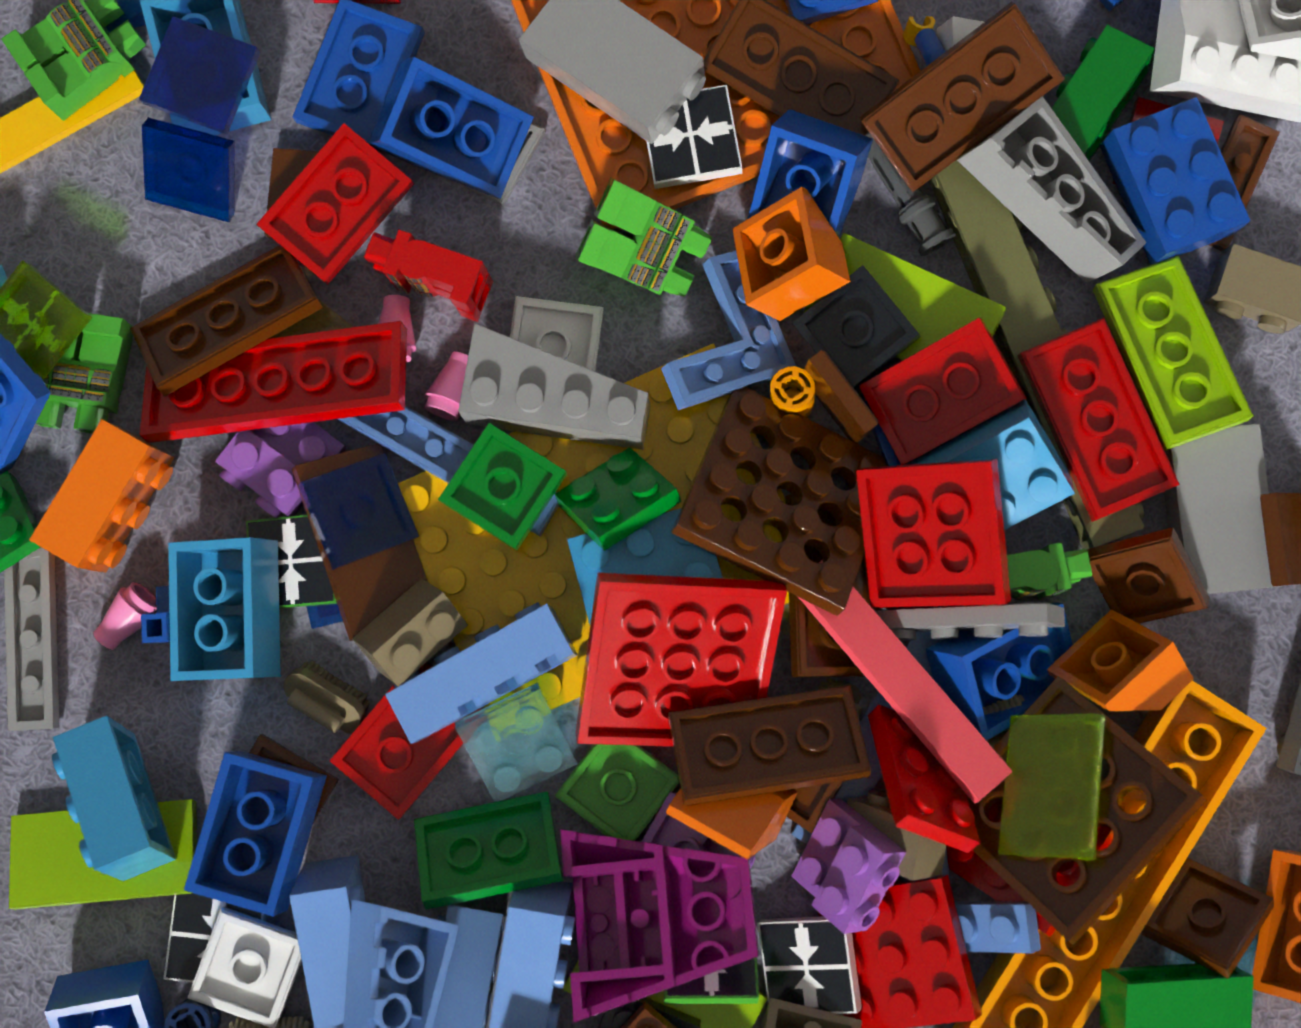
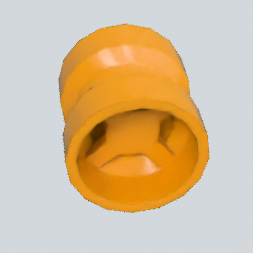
(792, 399)

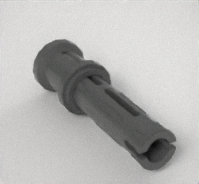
(915, 208)

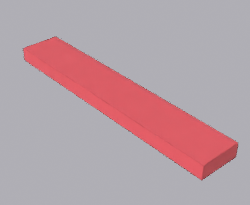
(914, 696)

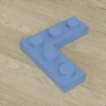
(750, 360)
(996, 924)

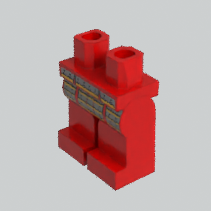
(431, 271)

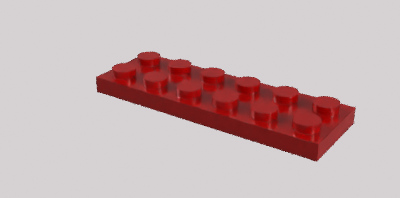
(286, 384)

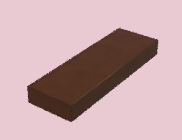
(1246, 156)

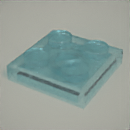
(516, 743)

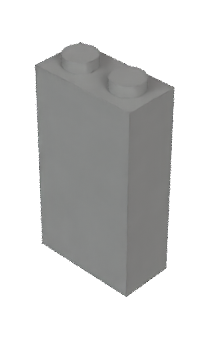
(616, 62)
(1220, 508)

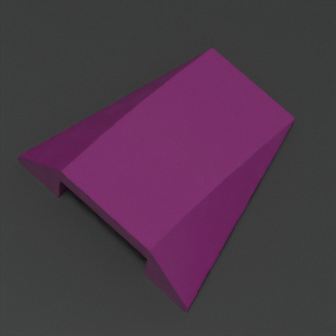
(653, 917)

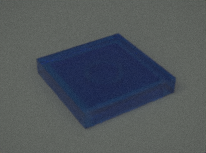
(199, 75)
(189, 169)
(358, 511)

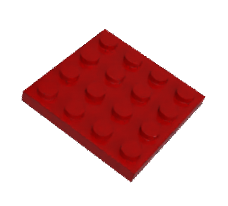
(673, 648)

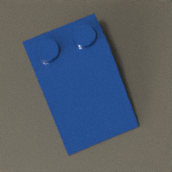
(450, 128)
(815, 157)
(987, 670)
(107, 998)

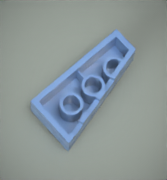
(481, 672)
(322, 925)
(531, 957)
(395, 967)
(471, 969)

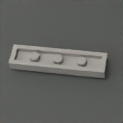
(984, 620)
(31, 643)

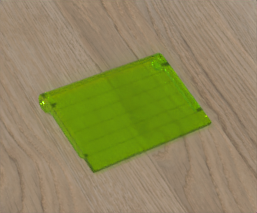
(1053, 786)

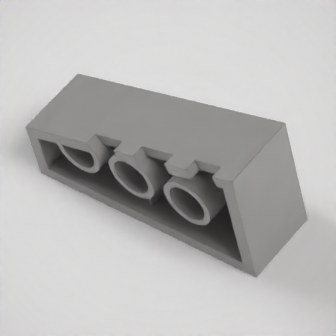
(1055, 192)
(547, 395)

